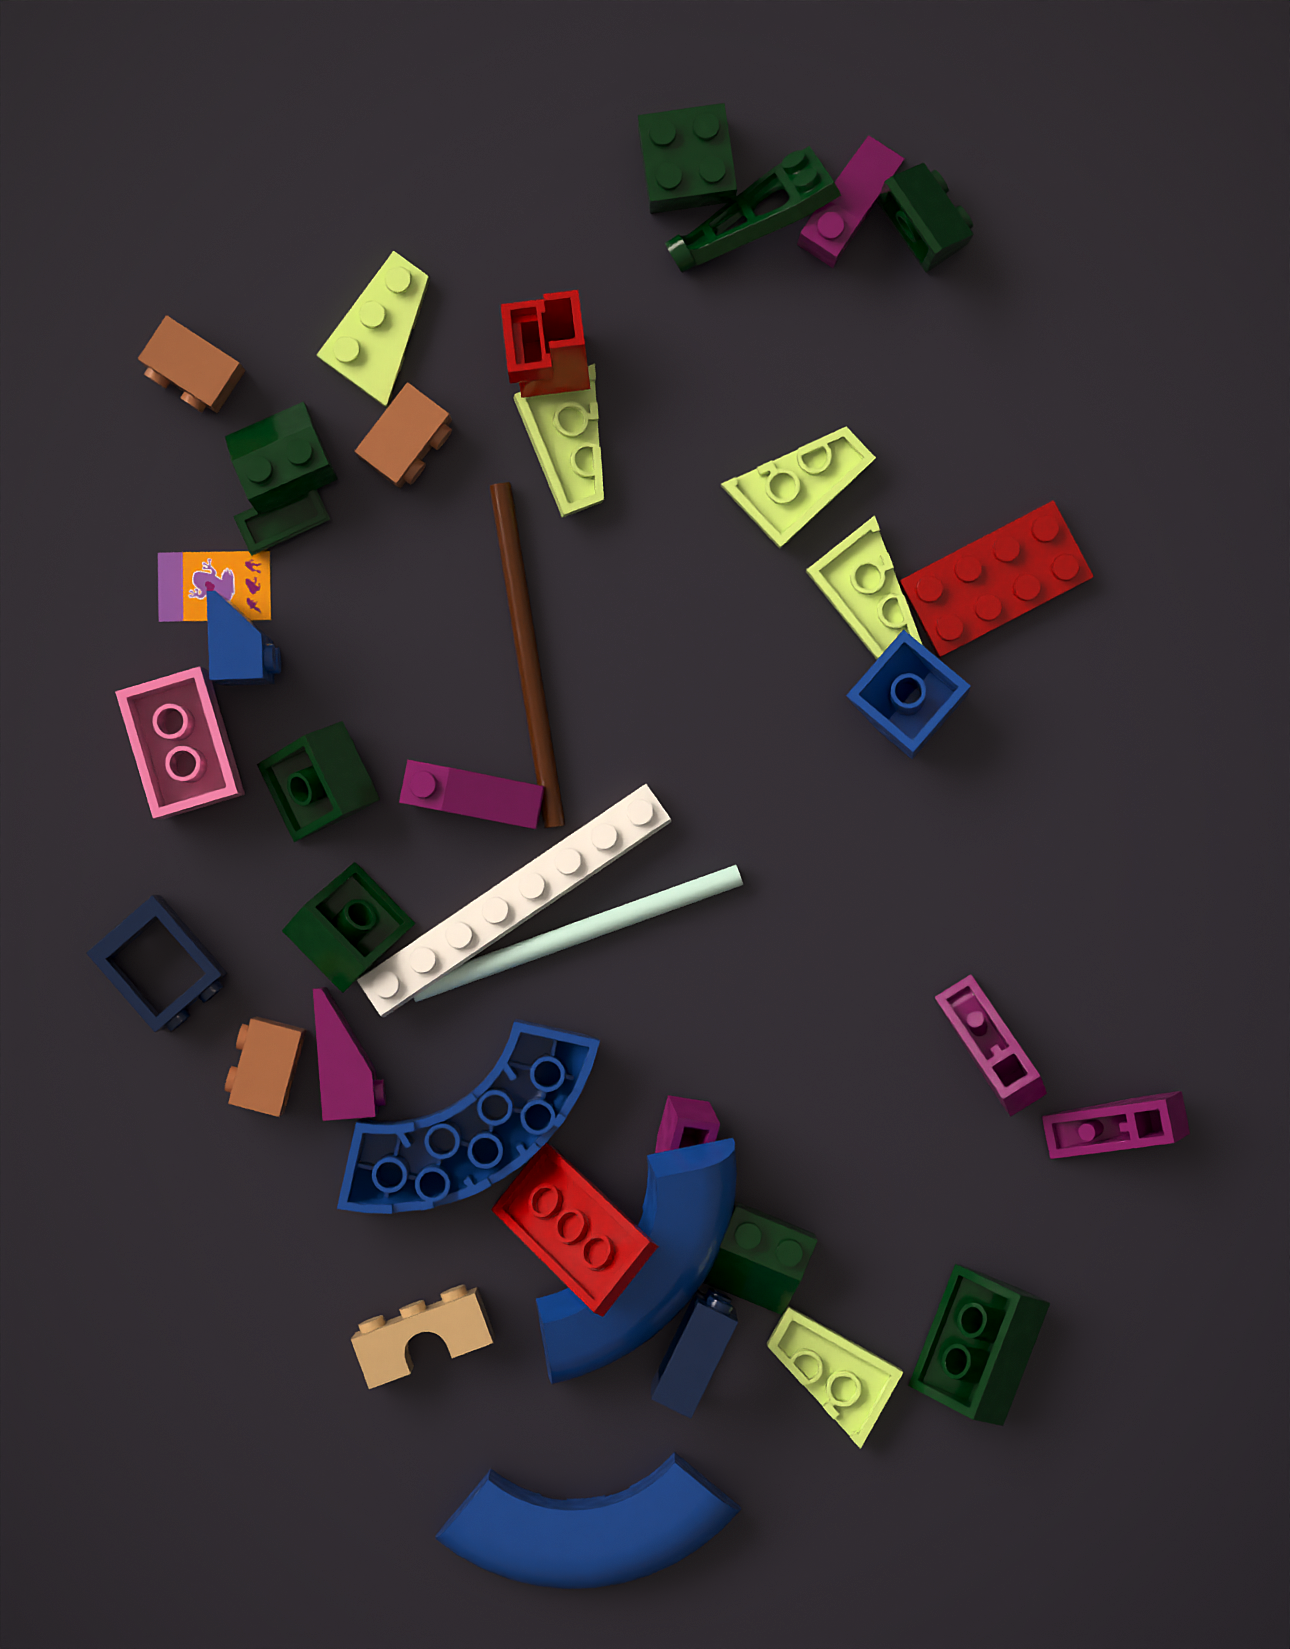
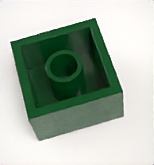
(687, 158)

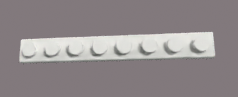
(514, 901)

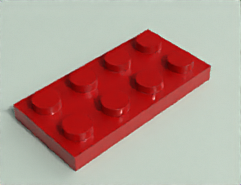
(996, 579)
(574, 1229)

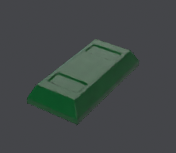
(281, 522)

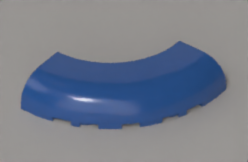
(477, 1138)
(687, 1216)
(591, 1538)

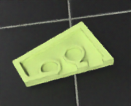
(376, 330)
(567, 444)
(799, 485)
(864, 588)
(836, 1371)

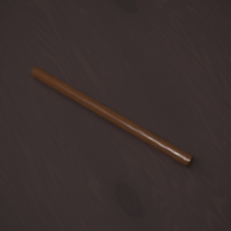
(527, 653)

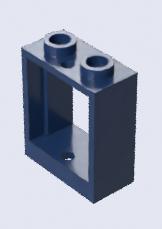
(127, 932)
(694, 1352)

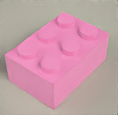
(180, 743)

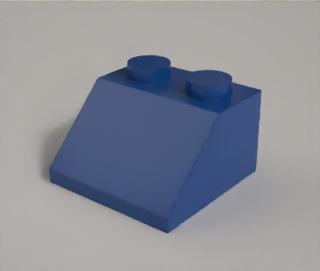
(238, 647)
(908, 694)

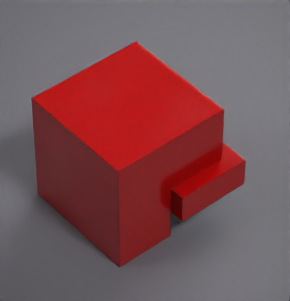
(546, 344)

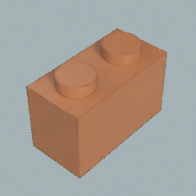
(191, 365)
(405, 436)
(265, 1066)

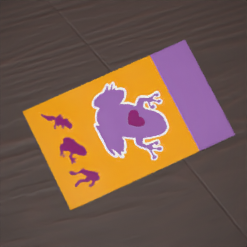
(235, 575)

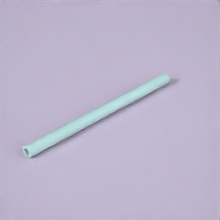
(586, 930)

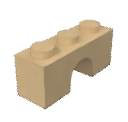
(456, 1318)

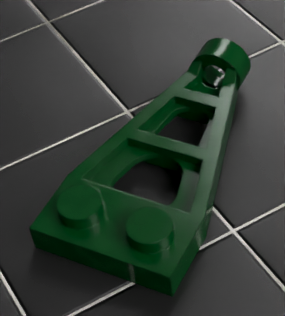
(798, 174)

